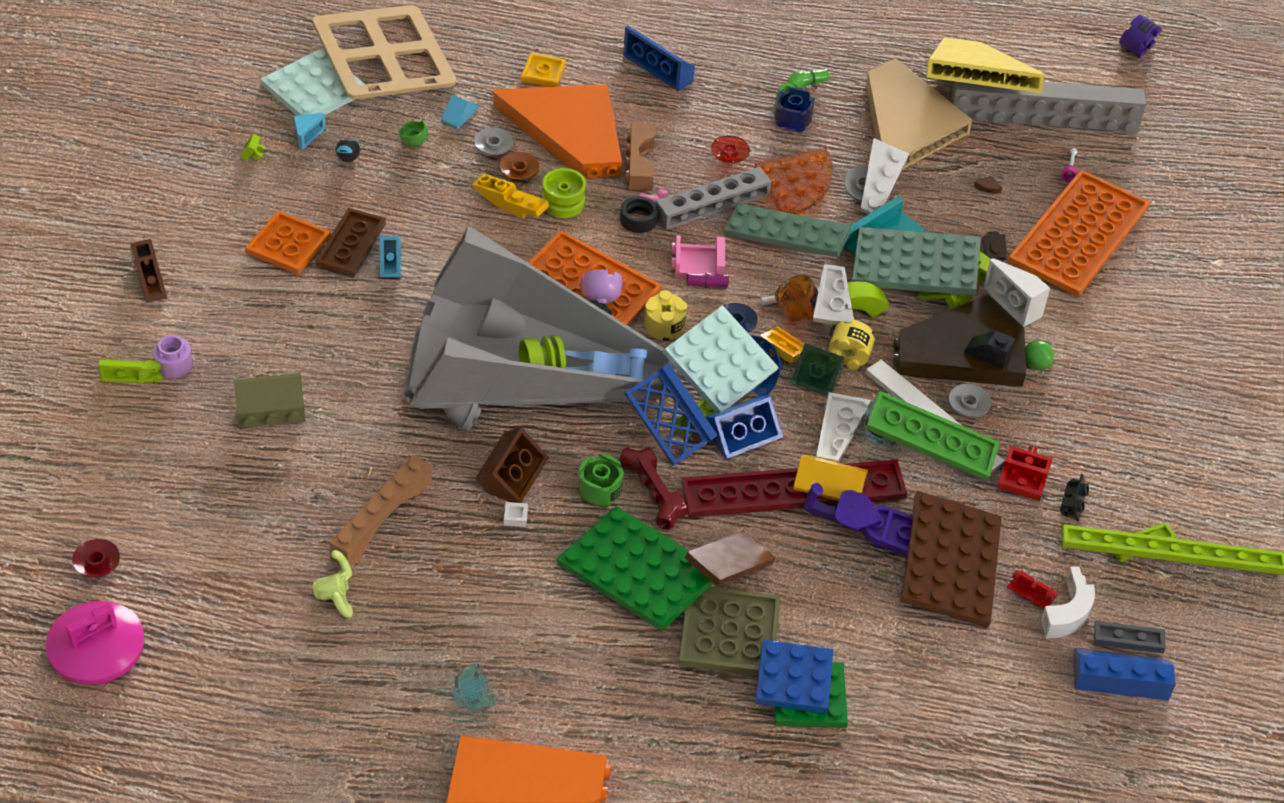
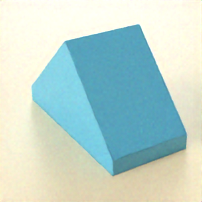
(458, 111)
(308, 128)

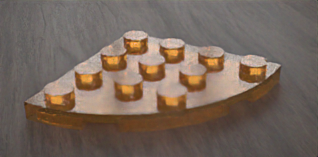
(798, 180)

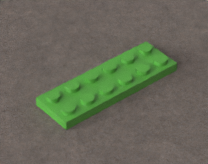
(933, 435)

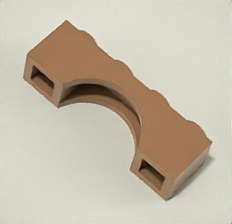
(641, 171)

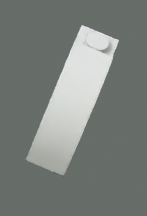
(1070, 617)

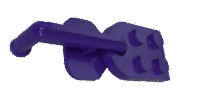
(879, 524)

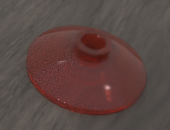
(730, 149)

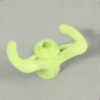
(335, 586)

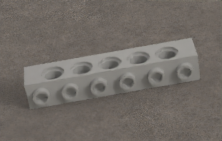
(713, 198)

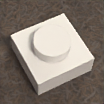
(515, 514)

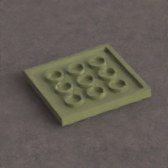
(727, 630)

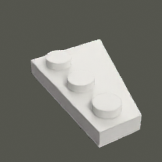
(833, 297)

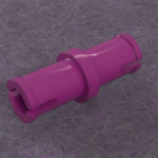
(707, 280)

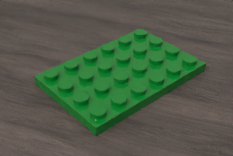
(635, 568)

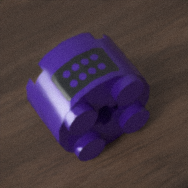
(1140, 36)

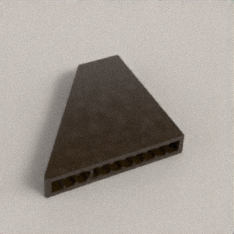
(938, 345)

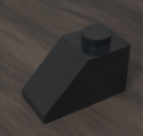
(991, 347)

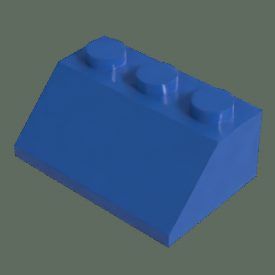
(745, 426)

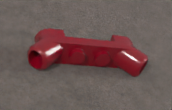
(645, 464)

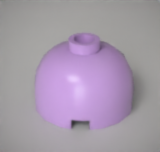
(601, 286)

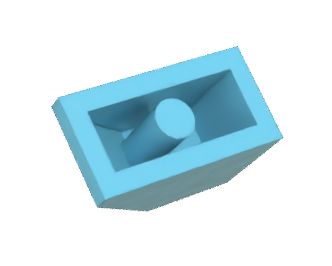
(390, 256)

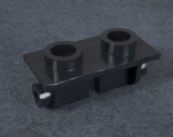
(1074, 498)

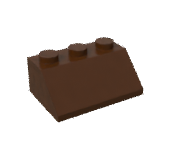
(512, 466)

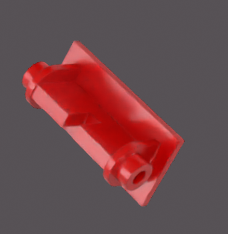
(1033, 591)

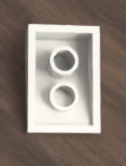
(1016, 291)

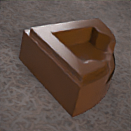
(988, 184)

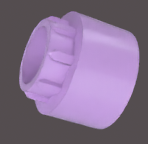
(174, 356)

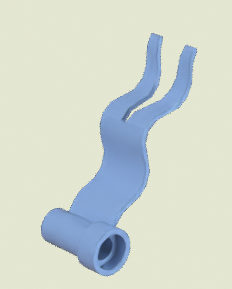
(611, 363)

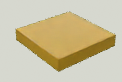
(543, 70)

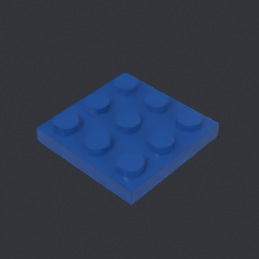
(794, 676)

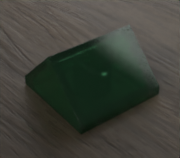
(818, 370)

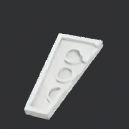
(882, 173)
(839, 425)

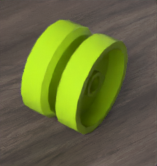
(565, 192)

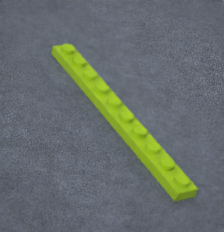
(1172, 549)

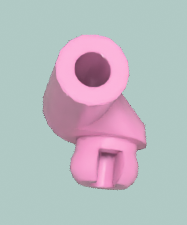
(661, 194)

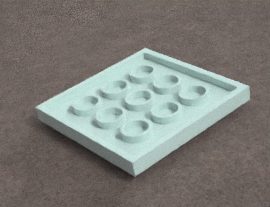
(308, 85)
(720, 360)

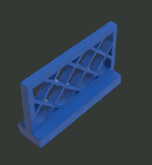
(686, 405)

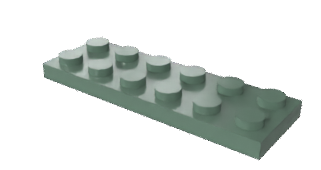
(787, 230)

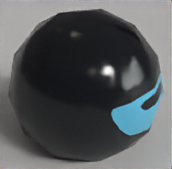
(347, 150)

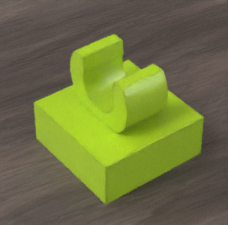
(252, 148)

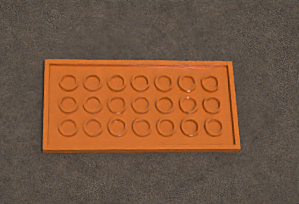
(1079, 233)

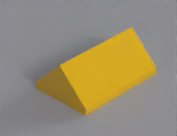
(832, 476)

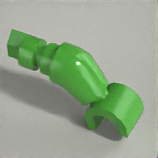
(801, 79)

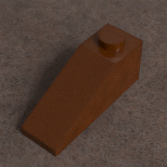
(148, 270)

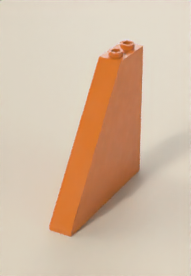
(569, 123)
(525, 774)

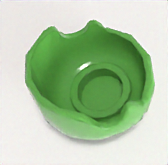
(414, 133)
(1039, 355)

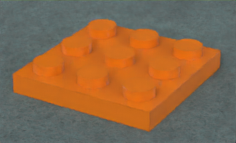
(288, 242)

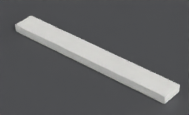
(903, 390)

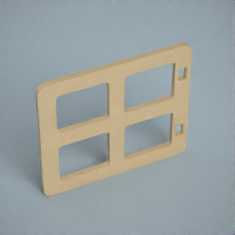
(384, 51)

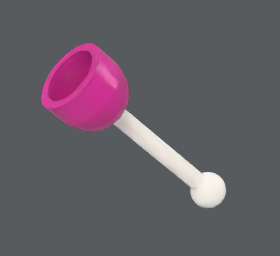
(1070, 170)

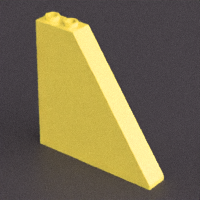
(982, 65)

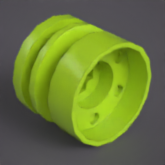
(548, 352)

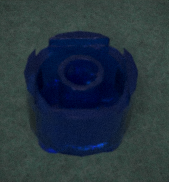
(794, 109)

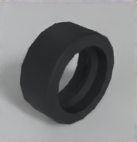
(639, 225)

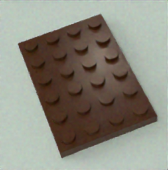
(951, 559)

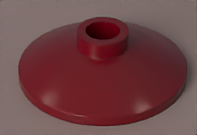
(94, 551)

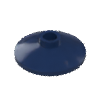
(743, 314)

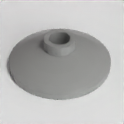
(493, 141)
(854, 178)
(969, 400)

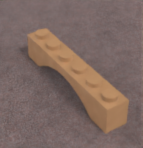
(403, 485)

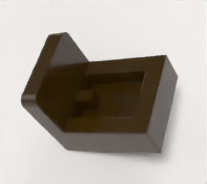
(994, 245)

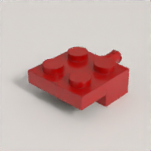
(1025, 472)

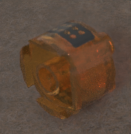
(797, 298)

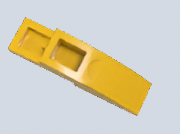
(505, 196)

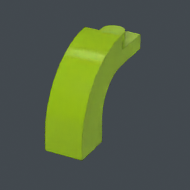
(867, 298)

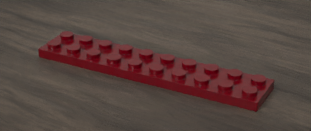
(774, 490)

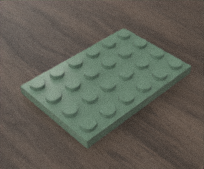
(917, 261)

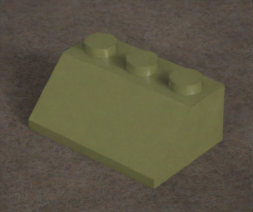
(269, 400)

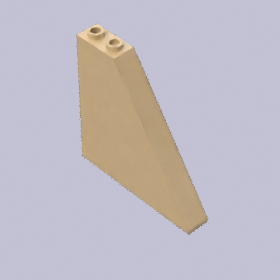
(911, 112)

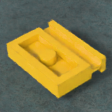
(787, 346)

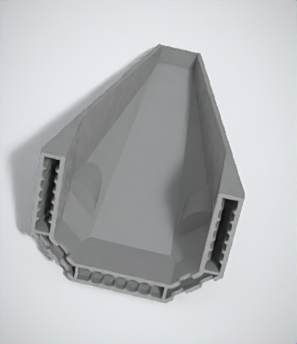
(473, 333)

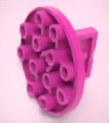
(95, 642)

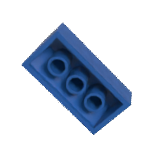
(657, 59)
(1123, 674)

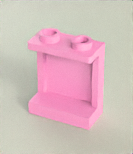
(698, 258)

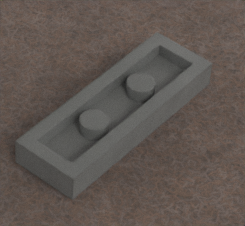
(1129, 637)

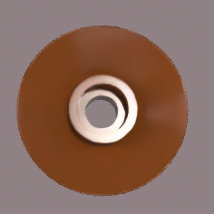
(519, 166)

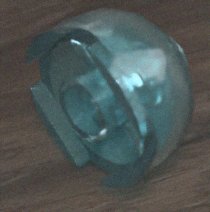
(473, 689)

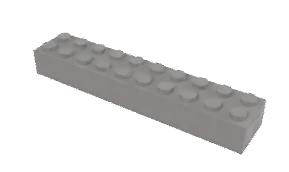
(1056, 106)

